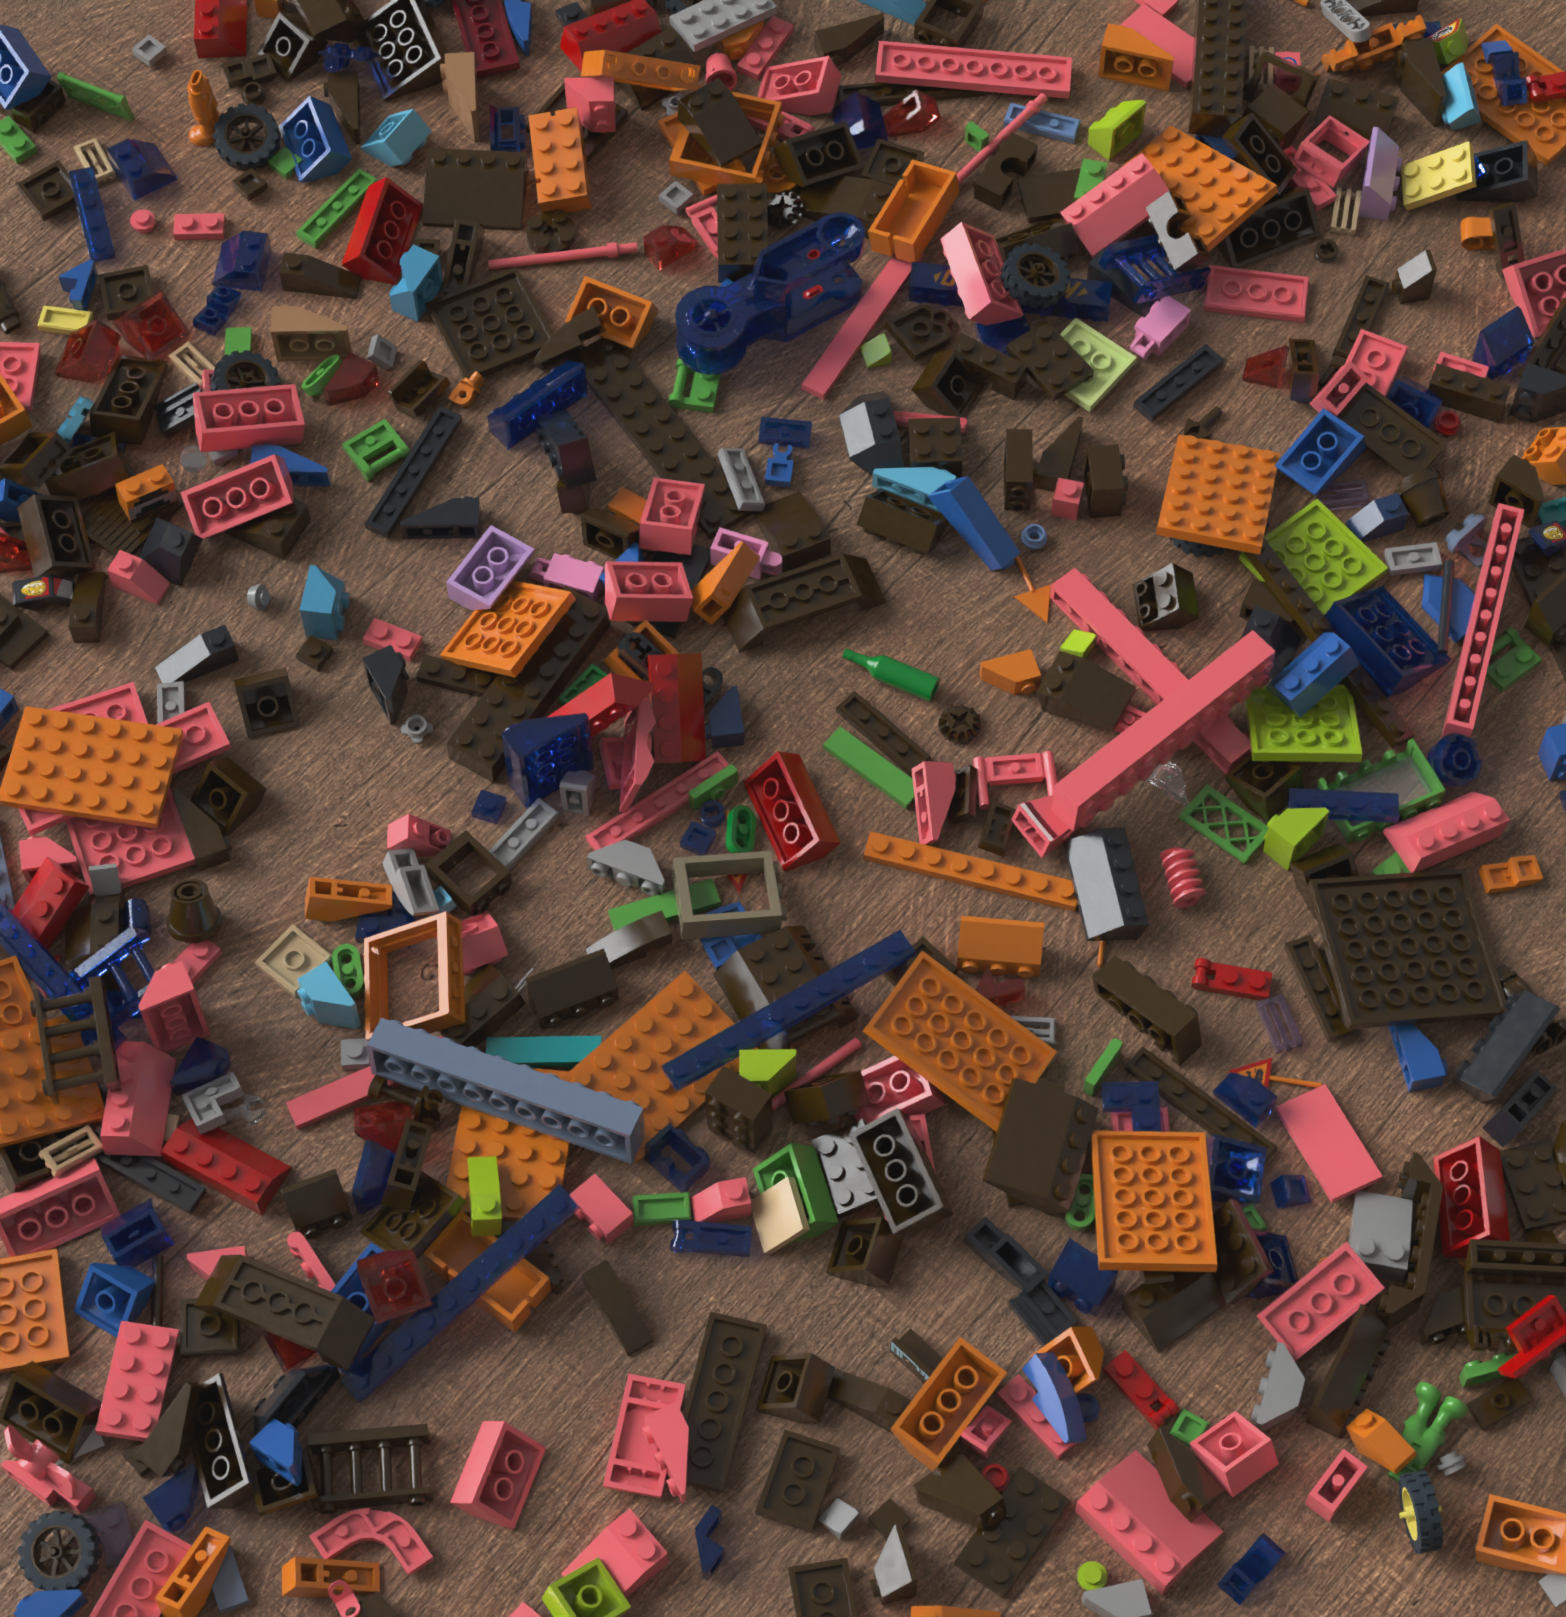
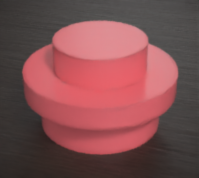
(142, 221)

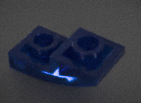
(218, 308)

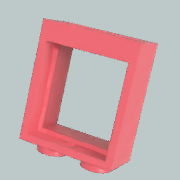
(1323, 164)

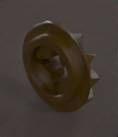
(790, 215)
(961, 733)

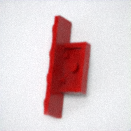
(1535, 1336)

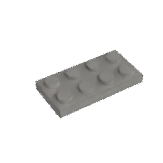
(718, 19)

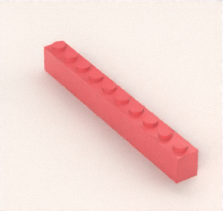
(1483, 621)
(1141, 660)

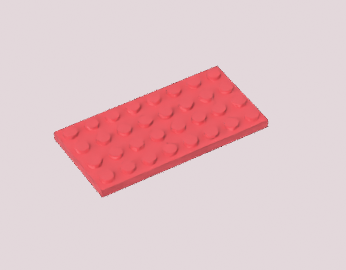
(137, 850)

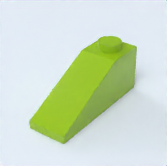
(484, 1196)

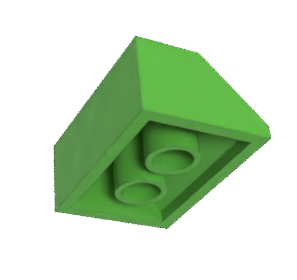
(802, 1164)

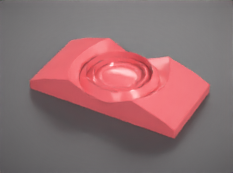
(636, 752)
(631, 1459)

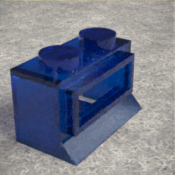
(505, 116)
(690, 1153)

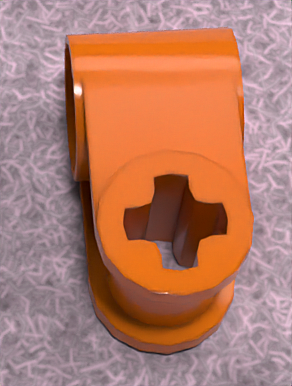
(1476, 233)

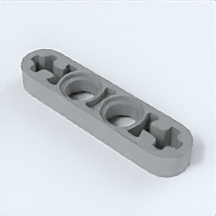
(1347, 19)

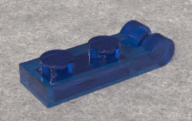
(711, 1238)

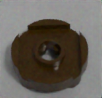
(550, 221)

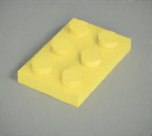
(1438, 176)

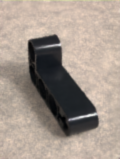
(640, 665)

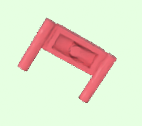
(705, 222)
(1014, 770)

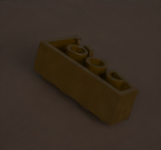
(1149, 1008)

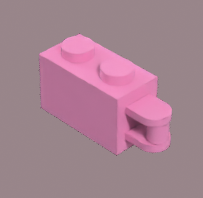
(1160, 327)
(727, 540)
(571, 572)

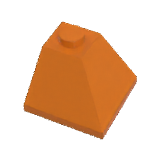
(1078, 1354)

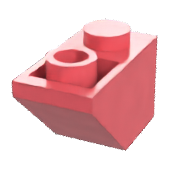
(419, 834)

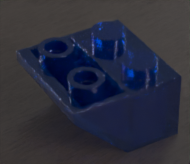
(136, 1235)

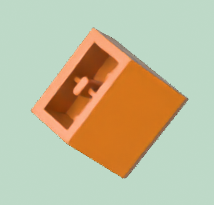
(1549, 455)

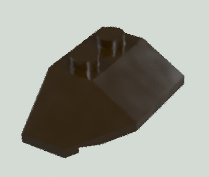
(91, 928)

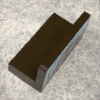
(915, 1355)

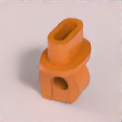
(469, 387)

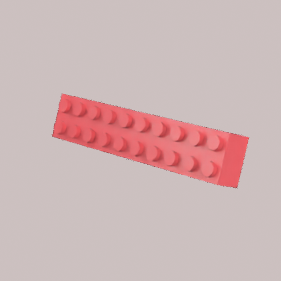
(1163, 731)

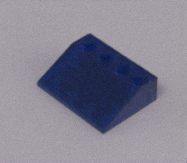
(1385, 640)
(543, 752)

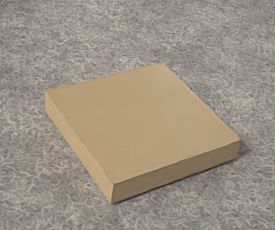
(291, 958)
(779, 1215)

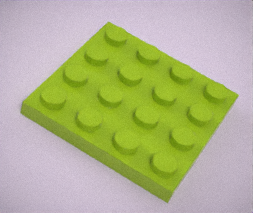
(1323, 556)
(1321, 735)

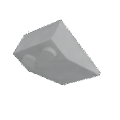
(1382, 1233)

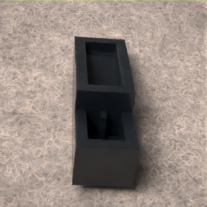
(1005, 1255)

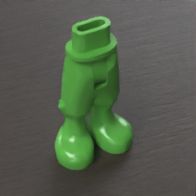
(1424, 1439)

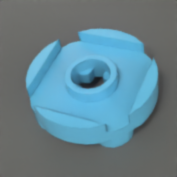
(78, 413)

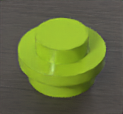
(1092, 1576)

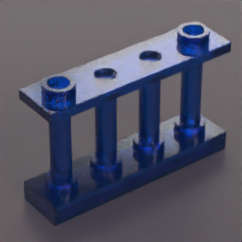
(1146, 249)
(110, 959)

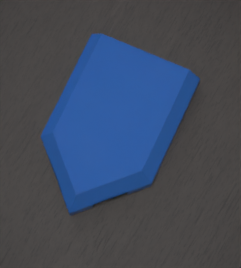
(1460, 608)

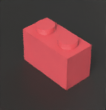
(1340, 389)
(601, 1210)
(1336, 1485)

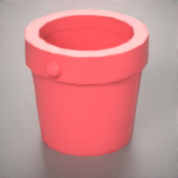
(720, 67)

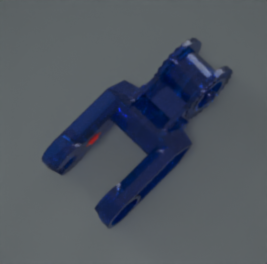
(778, 301)

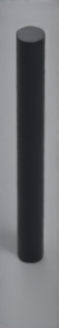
(1445, 610)

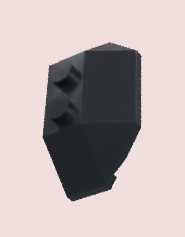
(872, 433)
(295, 1396)

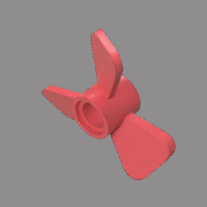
(39, 1461)

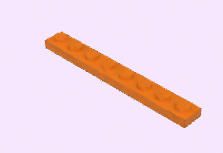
(970, 871)

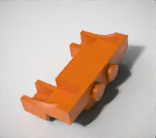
(1379, 47)

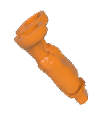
(203, 108)

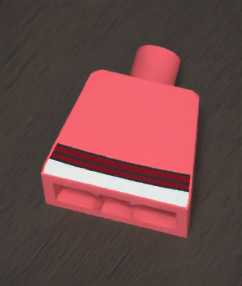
(1041, 825)

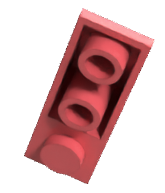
(670, 1436)

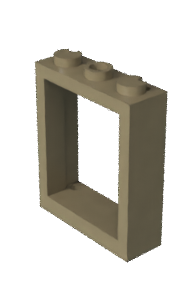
(727, 923)

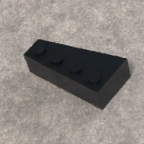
(566, 448)

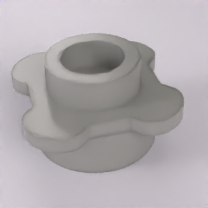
(672, 104)
(413, 722)

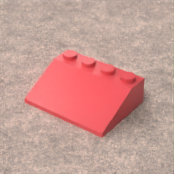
(1538, 288)
(1142, 1523)

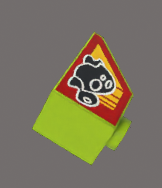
(1450, 42)

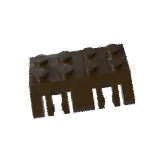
(773, 969)
(1505, 1283)

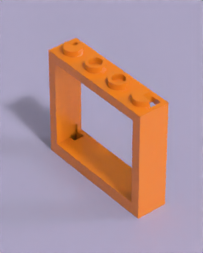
(641, 70)
(710, 174)
(450, 971)

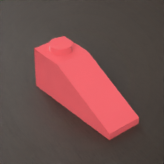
(933, 793)

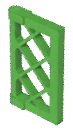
(95, 96)
(1225, 804)

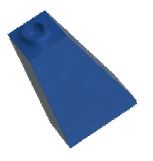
(975, 522)

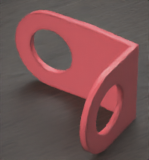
(344, 1600)

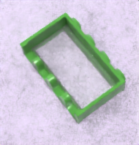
(1396, 773)

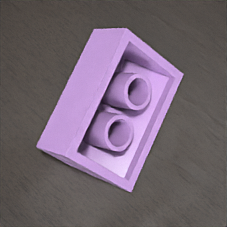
(1380, 177)
(488, 570)

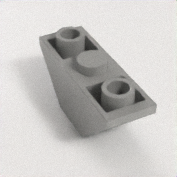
(629, 866)
(1279, 1391)

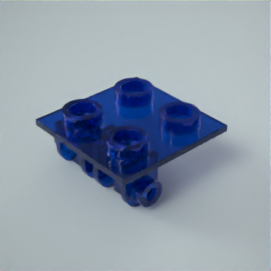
(339, 56)

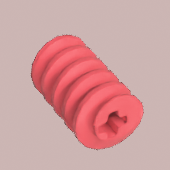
(1182, 877)

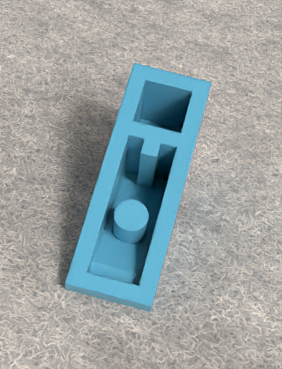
(912, 482)

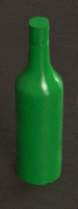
(897, 674)

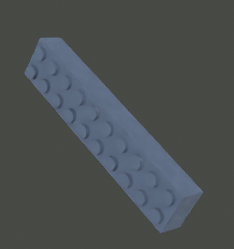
(507, 1090)

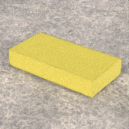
(63, 319)

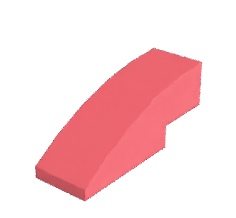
(47, 1490)

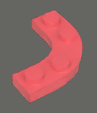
(373, 1526)

